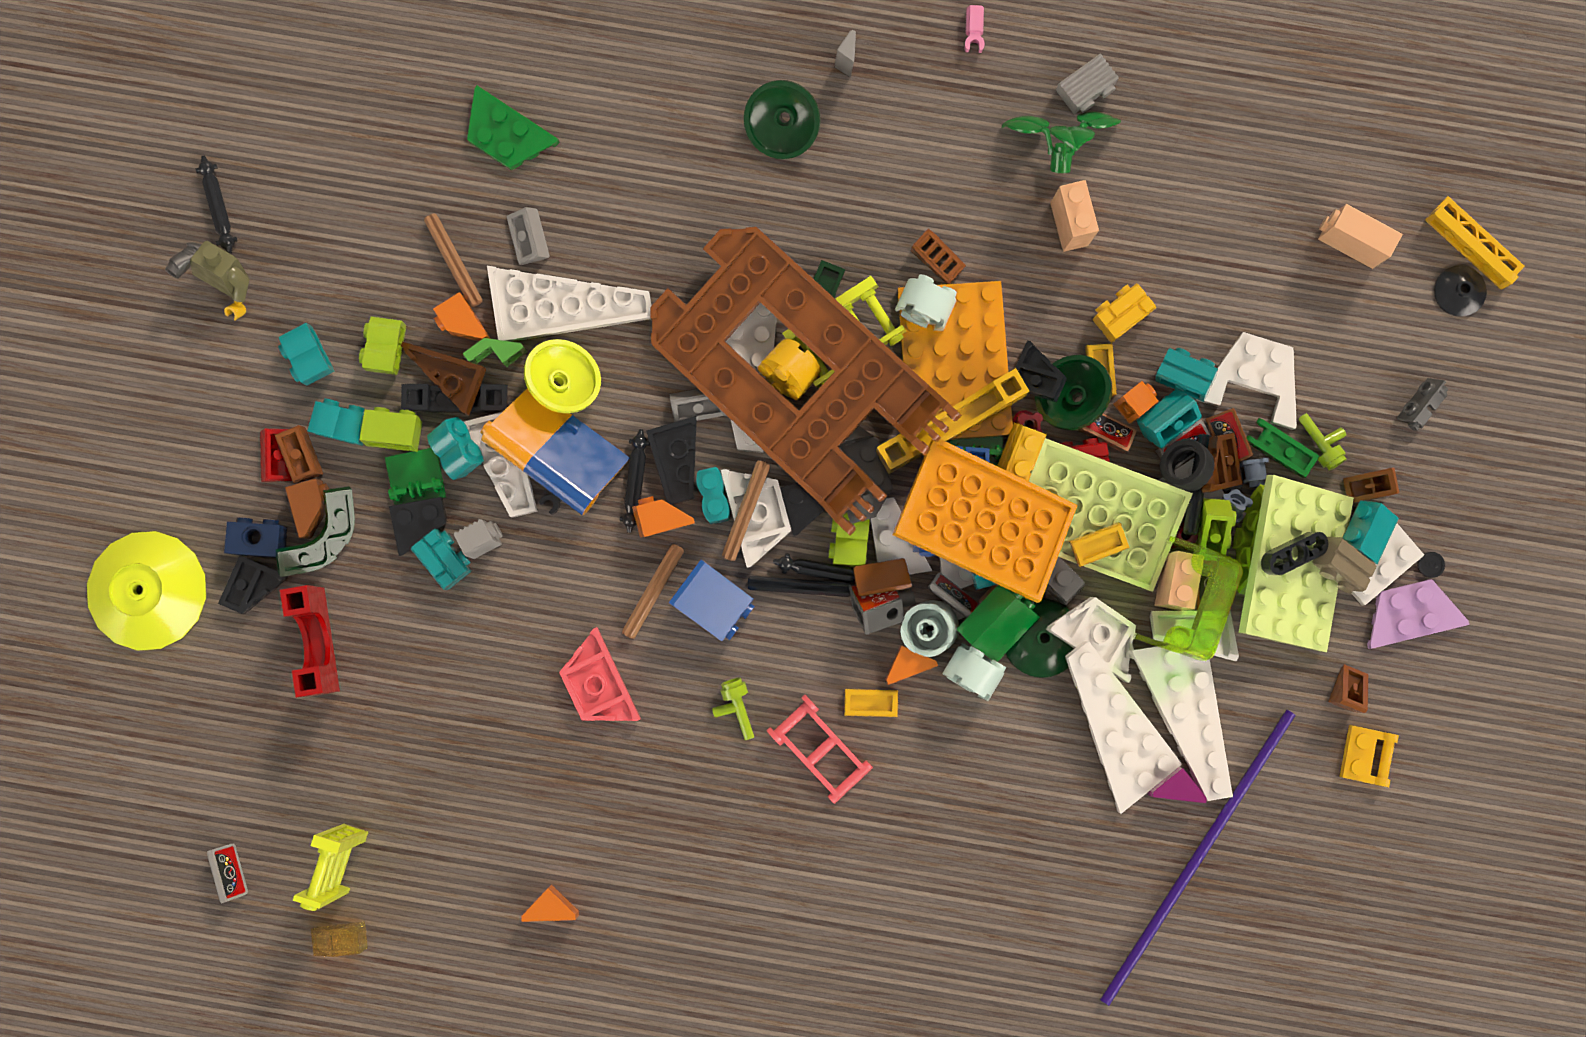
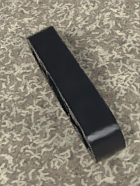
(1304, 553)

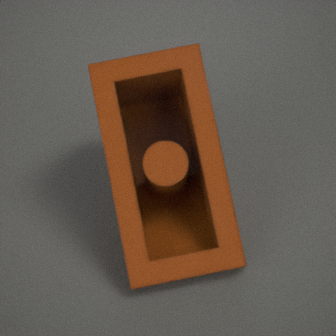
(307, 506)

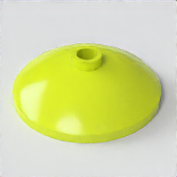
(568, 366)

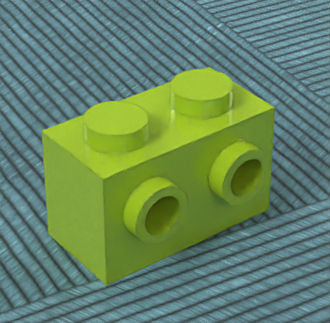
(391, 429)
(1216, 525)

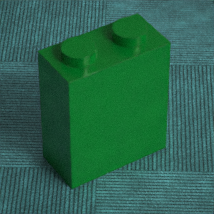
(998, 622)

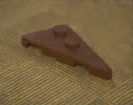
(455, 377)

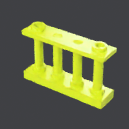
(866, 292)
(334, 852)

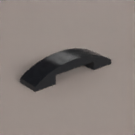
(432, 399)

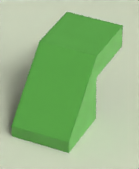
(506, 351)

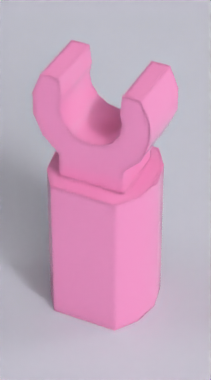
(974, 27)

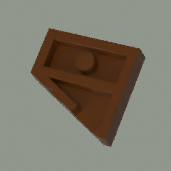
(1226, 462)

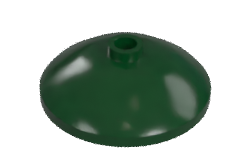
(767, 127)
(1084, 378)
(1034, 656)

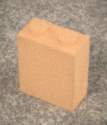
(1074, 215)
(1359, 236)
(1177, 583)

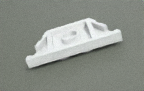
(769, 520)
(1103, 628)

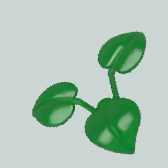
(1071, 137)

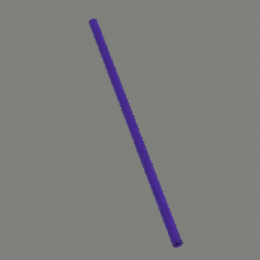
(1197, 858)

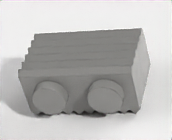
(1087, 84)
(478, 538)

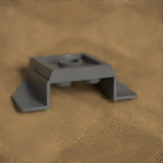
(862, 448)

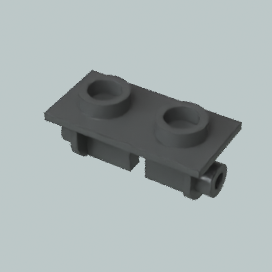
(1430, 394)

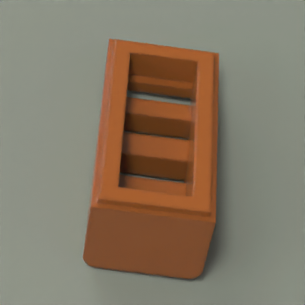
(937, 243)

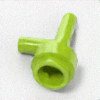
(1331, 456)
(734, 690)

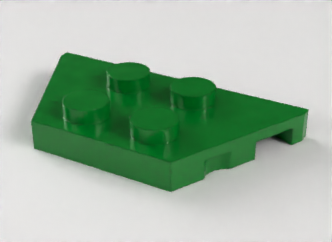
(505, 132)

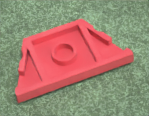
(597, 684)

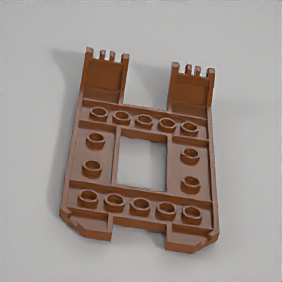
(863, 380)

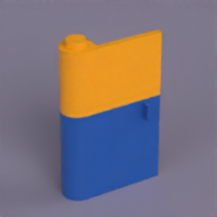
(555, 451)

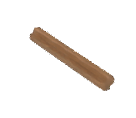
(453, 260)
(746, 510)
(652, 591)

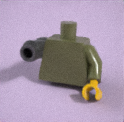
(215, 268)

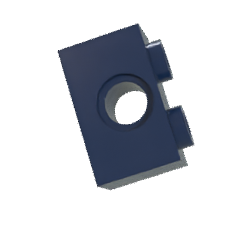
(239, 537)

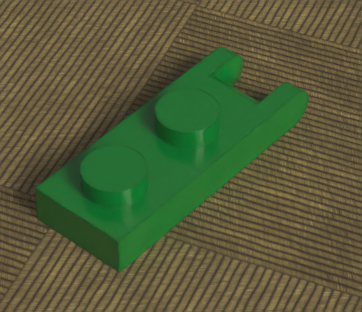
(1283, 449)

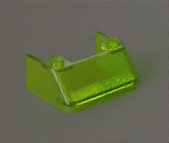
(1223, 581)

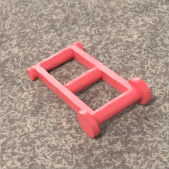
(810, 708)

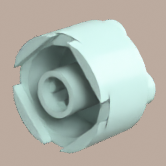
(926, 302)
(932, 642)
(974, 671)

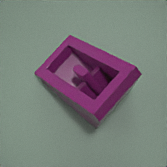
(1178, 787)

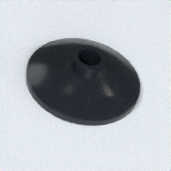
(1449, 293)

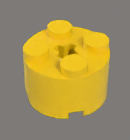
(790, 369)

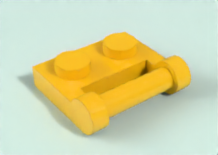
(1360, 753)

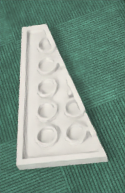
(1124, 737)

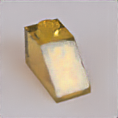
(339, 939)

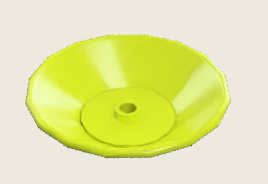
(170, 595)

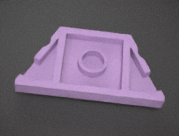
(1412, 613)

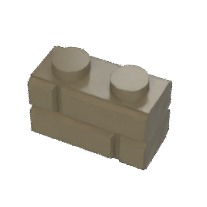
(1345, 566)

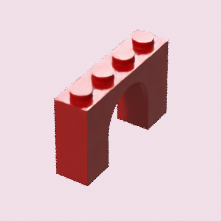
(310, 610)

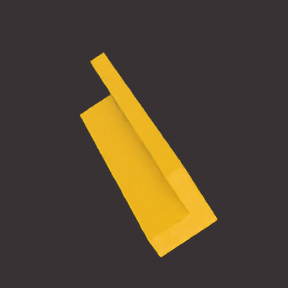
(1471, 246)

